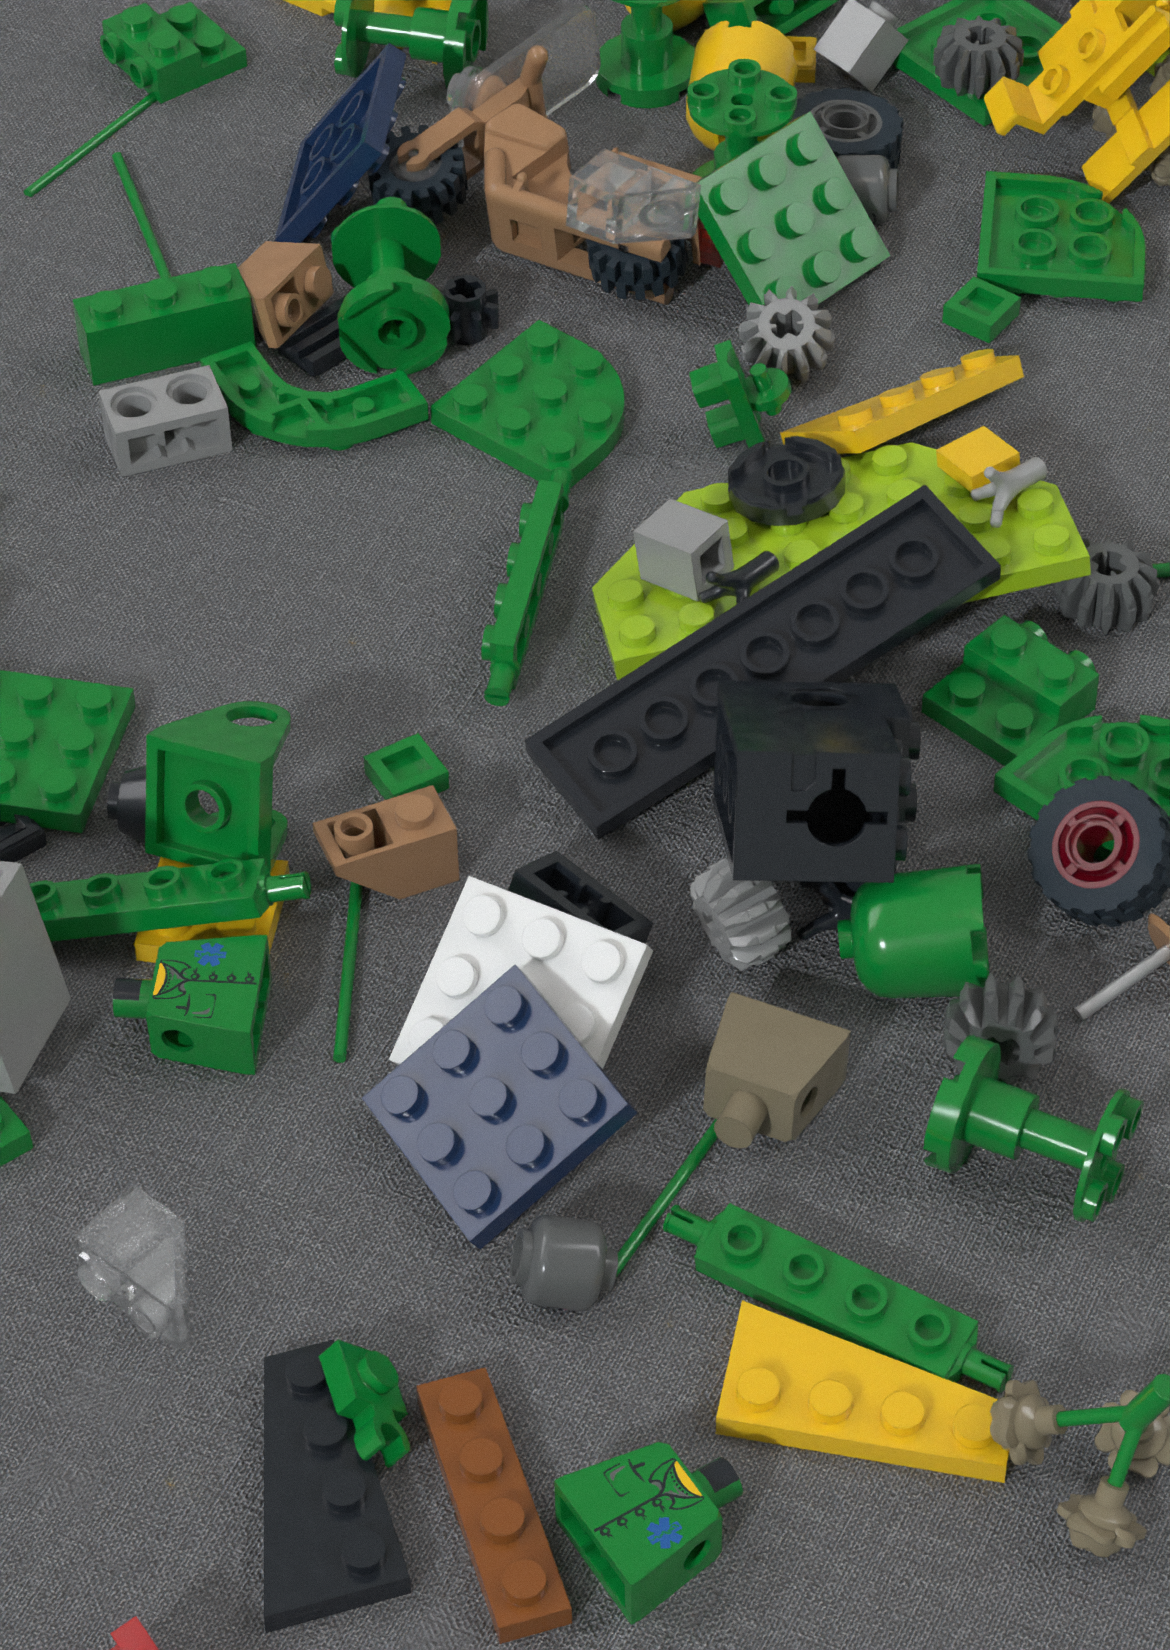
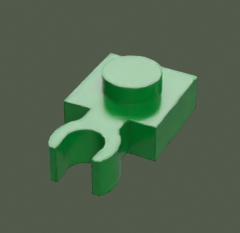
(368, 1392)

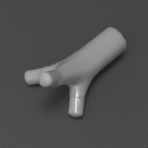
(1007, 485)

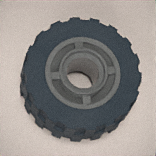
(855, 122)

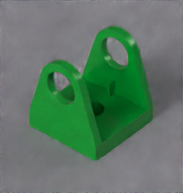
(229, 764)

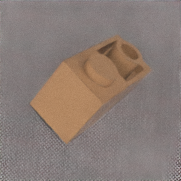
(285, 287)
(393, 844)

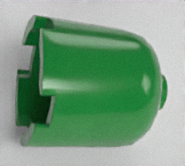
(918, 933)

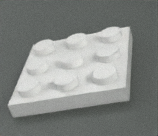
(573, 963)

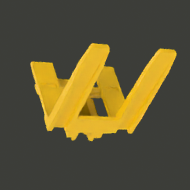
(1097, 61)

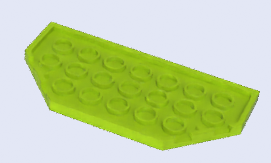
(1033, 546)

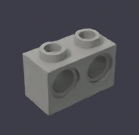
(165, 420)

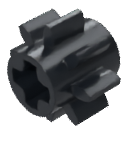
(470, 309)

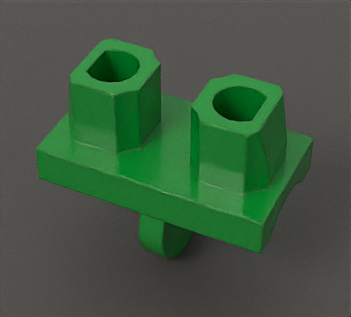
(725, 380)

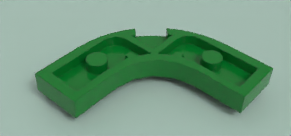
(312, 418)

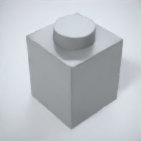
(862, 42)
(681, 547)

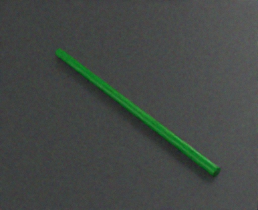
(90, 145)
(141, 215)
(347, 974)
(666, 1197)

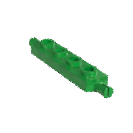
(528, 572)
(163, 898)
(836, 1294)

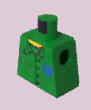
(203, 1001)
(645, 1522)

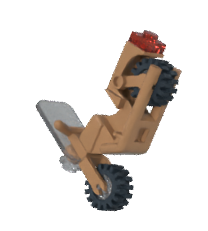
(528, 164)

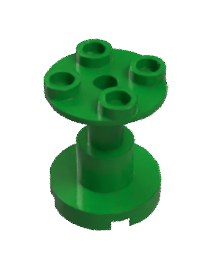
(430, 34)
(646, 59)
(740, 106)
(392, 311)
(1007, 1120)

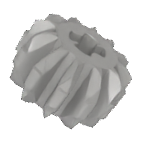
(785, 319)
(740, 916)

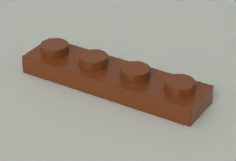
(493, 1506)

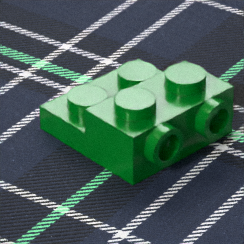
(171, 49)
(1012, 690)

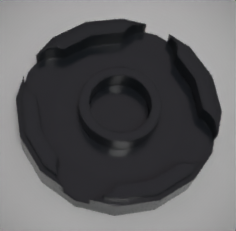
(786, 481)

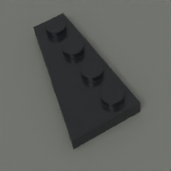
(323, 1504)

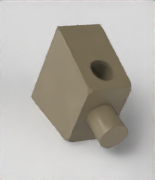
(771, 1071)

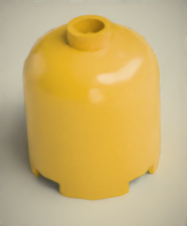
(725, 44)

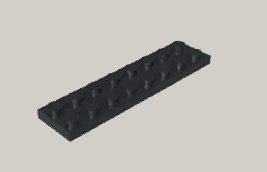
(806, 626)

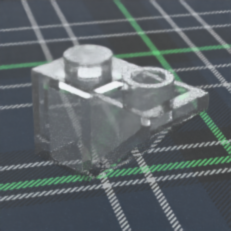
(631, 201)
(141, 1263)

